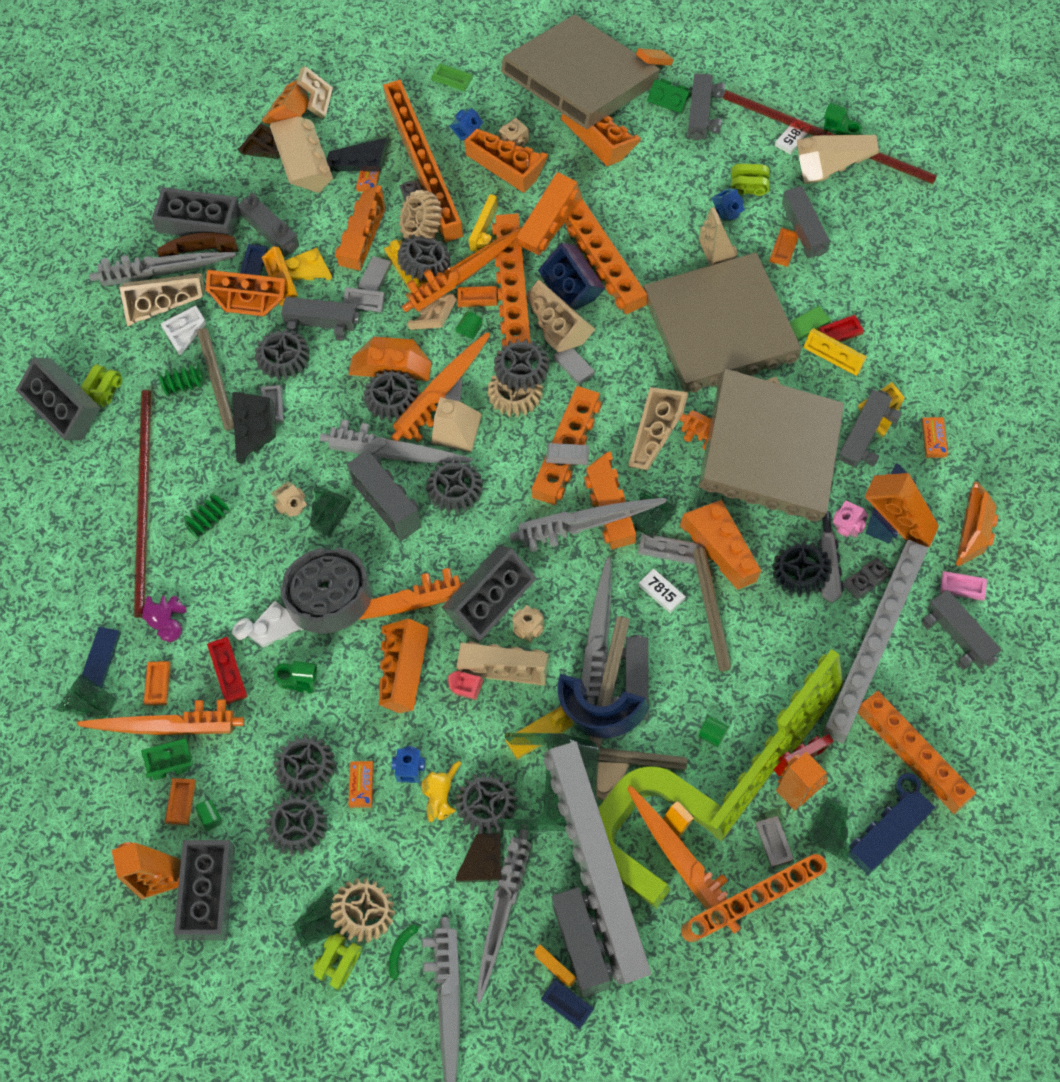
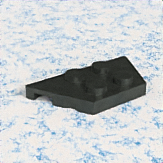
(252, 423)

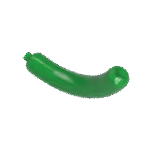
(396, 950)

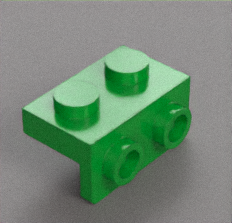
(669, 96)
(167, 758)

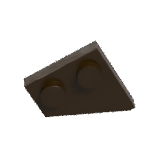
(260, 144)
(482, 860)

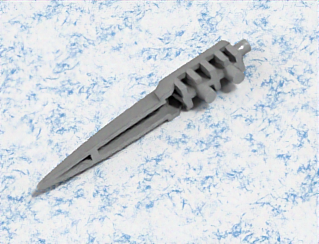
(152, 267)
(355, 442)
(575, 522)
(597, 639)
(505, 897)
(448, 993)

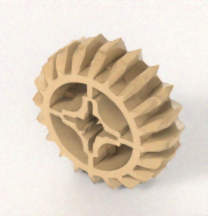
(420, 215)
(517, 403)
(380, 910)

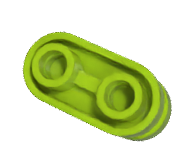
(750, 179)
(101, 384)
(324, 965)

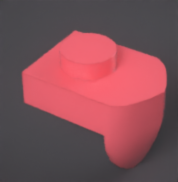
(465, 684)

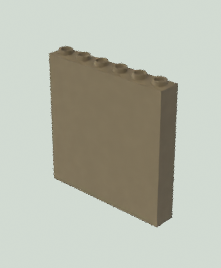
(579, 71)
(721, 322)
(771, 445)

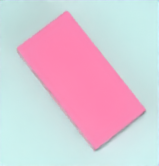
(964, 585)

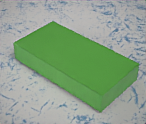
(452, 77)
(805, 323)

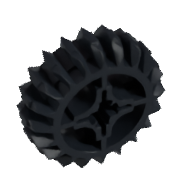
(819, 572)

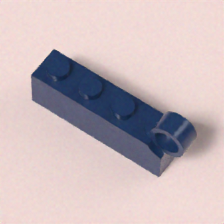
(893, 828)

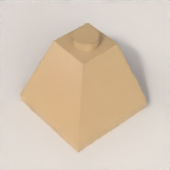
(455, 425)

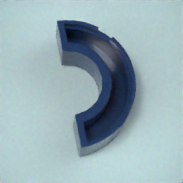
(596, 720)

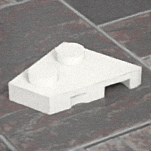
(183, 328)
(273, 625)

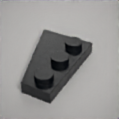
(359, 157)

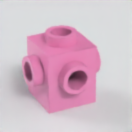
(850, 519)

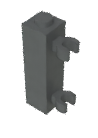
(700, 106)
(805, 222)
(268, 224)
(320, 314)
(865, 428)
(964, 631)
(636, 668)

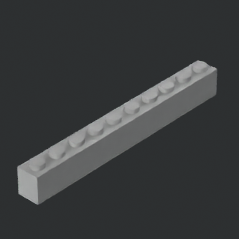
(875, 642)
(597, 863)

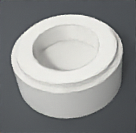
(242, 628)

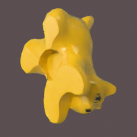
(437, 787)

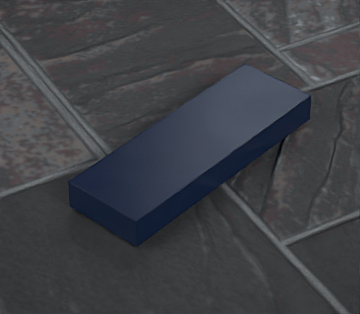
(101, 655)

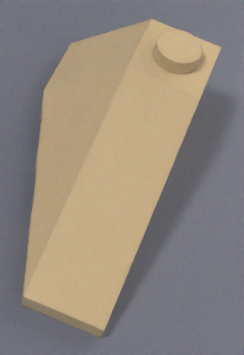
(833, 153)
(715, 240)
(559, 321)
(658, 420)

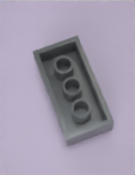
(195, 212)
(57, 399)
(384, 495)
(489, 593)
(204, 890)
(580, 942)

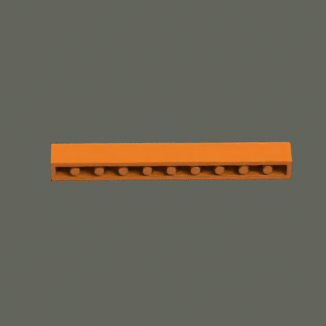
(422, 157)

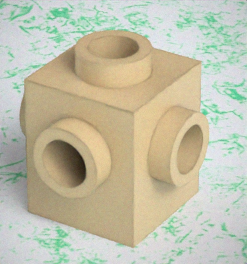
(515, 132)
(289, 499)
(530, 629)

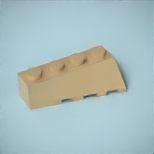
(157, 296)
(503, 663)

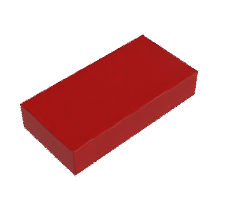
(843, 329)

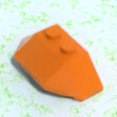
(289, 104)
(245, 292)
(391, 354)
(977, 525)

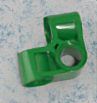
(838, 123)
(301, 677)

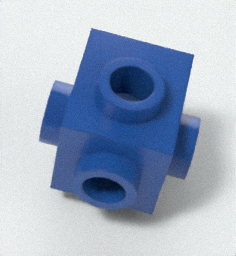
(466, 123)
(728, 204)
(408, 764)

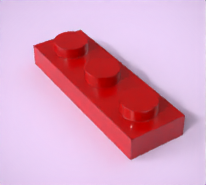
(227, 670)
(814, 748)

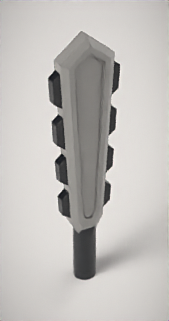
(834, 587)

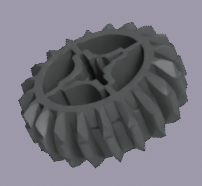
(426, 255)
(287, 358)
(521, 371)
(381, 389)
(455, 496)
(300, 781)
(309, 806)
(477, 807)

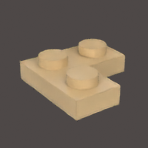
(319, 91)

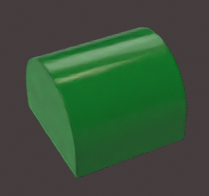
(469, 325)
(713, 731)
(208, 815)

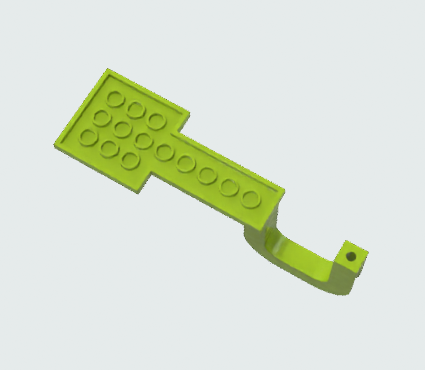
(793, 727)

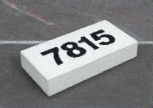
(788, 140)
(662, 591)

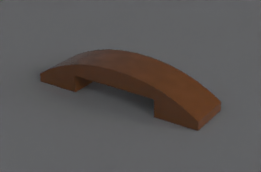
(198, 242)

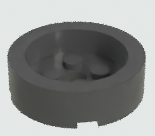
(331, 607)

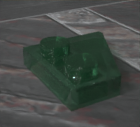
(327, 510)
(654, 519)
(87, 699)
(830, 828)
(317, 921)

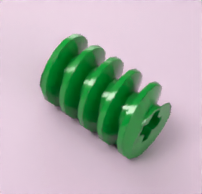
(181, 379)
(205, 515)

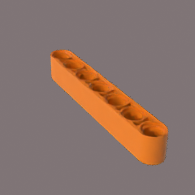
(747, 905)

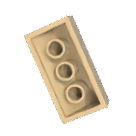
(301, 153)

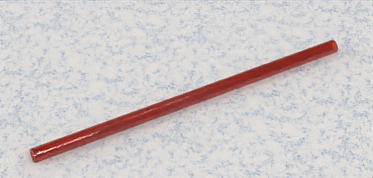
(816, 131)
(142, 504)

